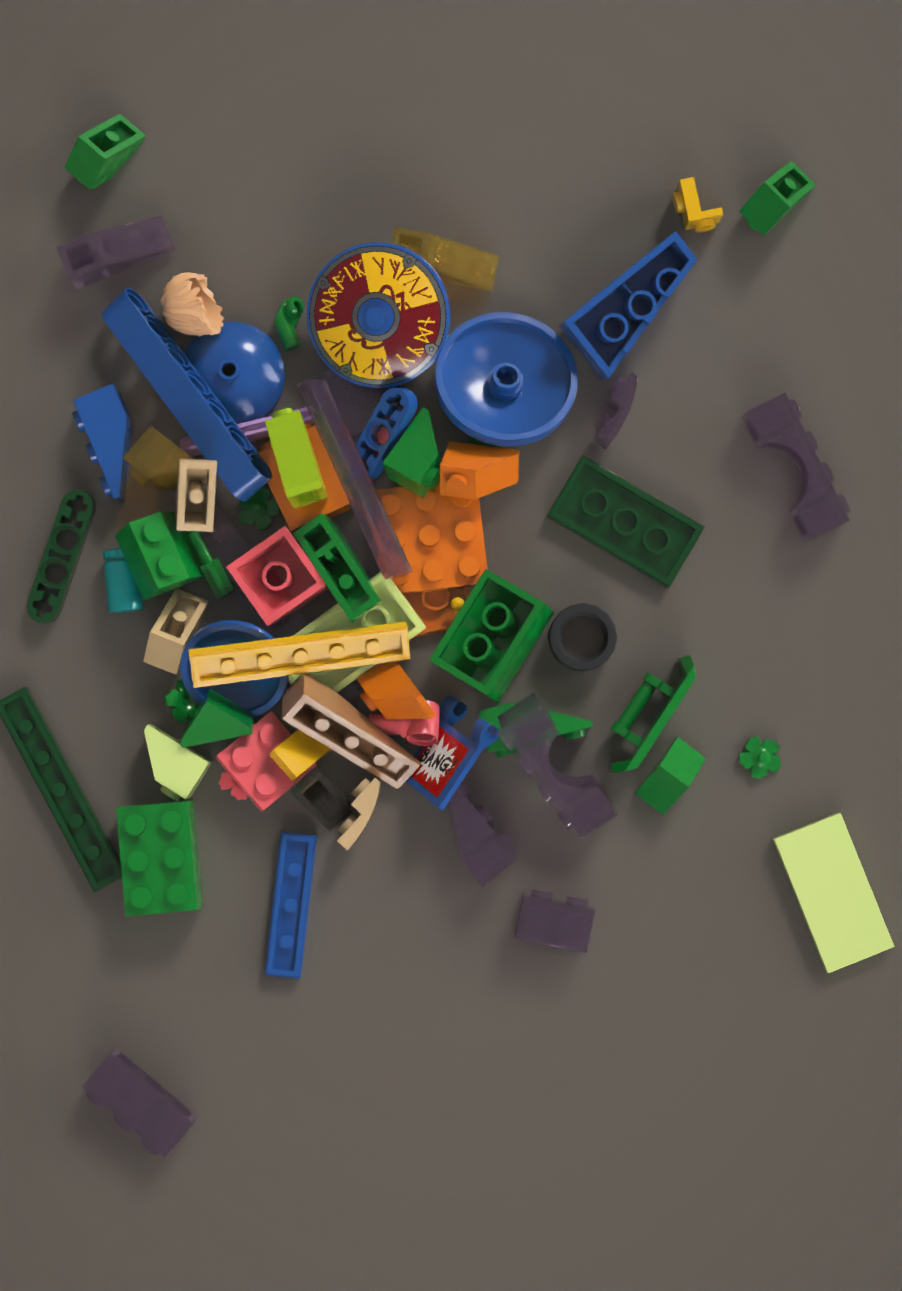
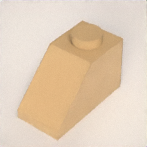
(195, 495)
(174, 629)

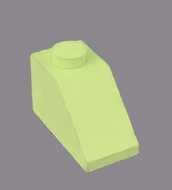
(173, 766)

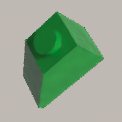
(103, 151)
(776, 198)
(416, 457)

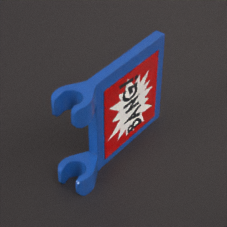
(451, 758)

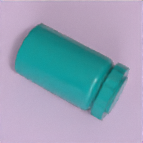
(120, 586)

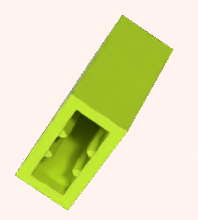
(295, 458)

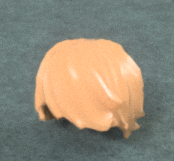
(191, 306)

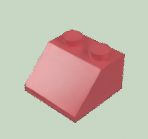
(277, 576)

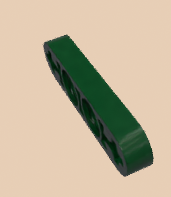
(67, 558)

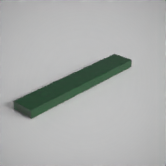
(60, 789)

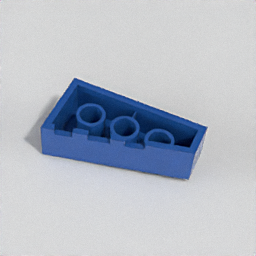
(620, 312)

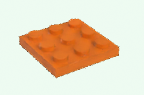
(438, 537)

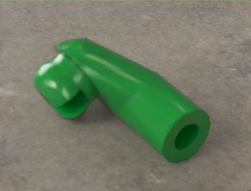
(286, 320)

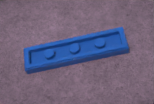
(291, 905)

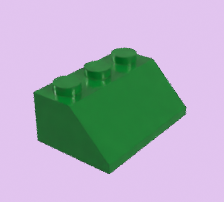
(492, 635)

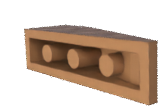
(343, 728)

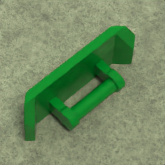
(674, 697)

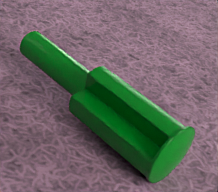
(212, 568)

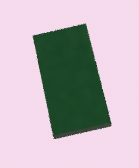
(625, 521)

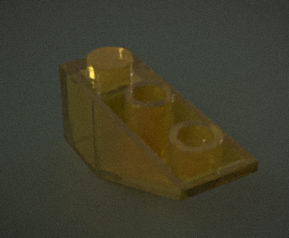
(451, 260)

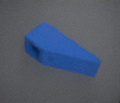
(109, 431)

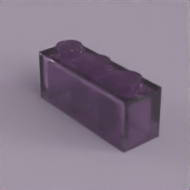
(139, 1103)

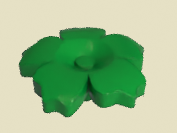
(258, 508)
(183, 703)
(760, 757)

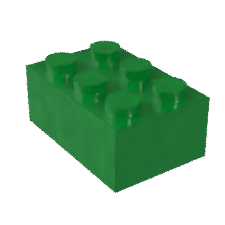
(159, 858)

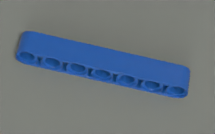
(186, 394)

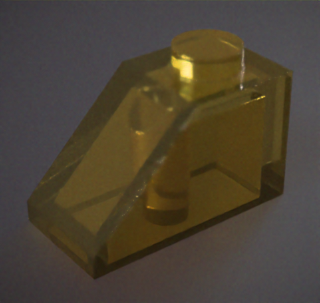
(155, 460)

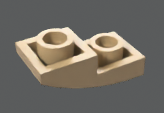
(365, 802)

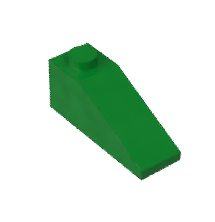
(338, 565)

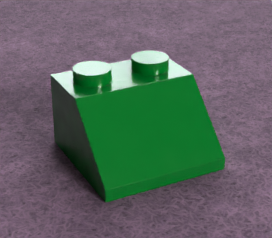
(159, 554)

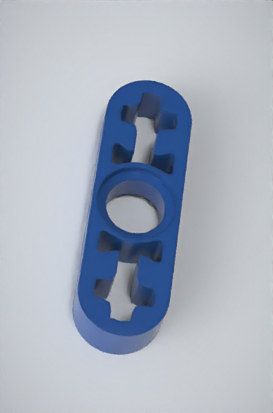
(367, 441)

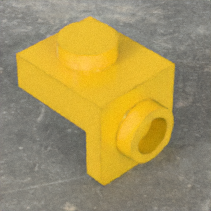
(687, 203)

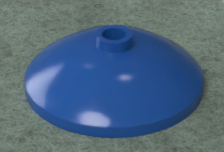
(258, 373)
(253, 695)

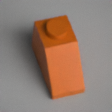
(477, 470)
(393, 693)

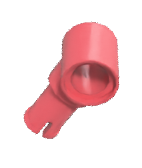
(416, 731)

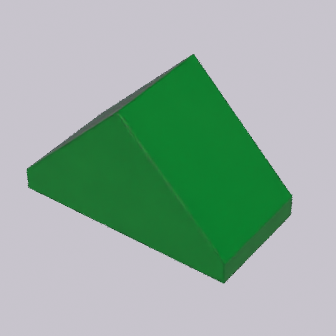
(216, 720)
(670, 776)

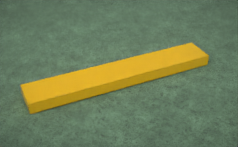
(299, 654)

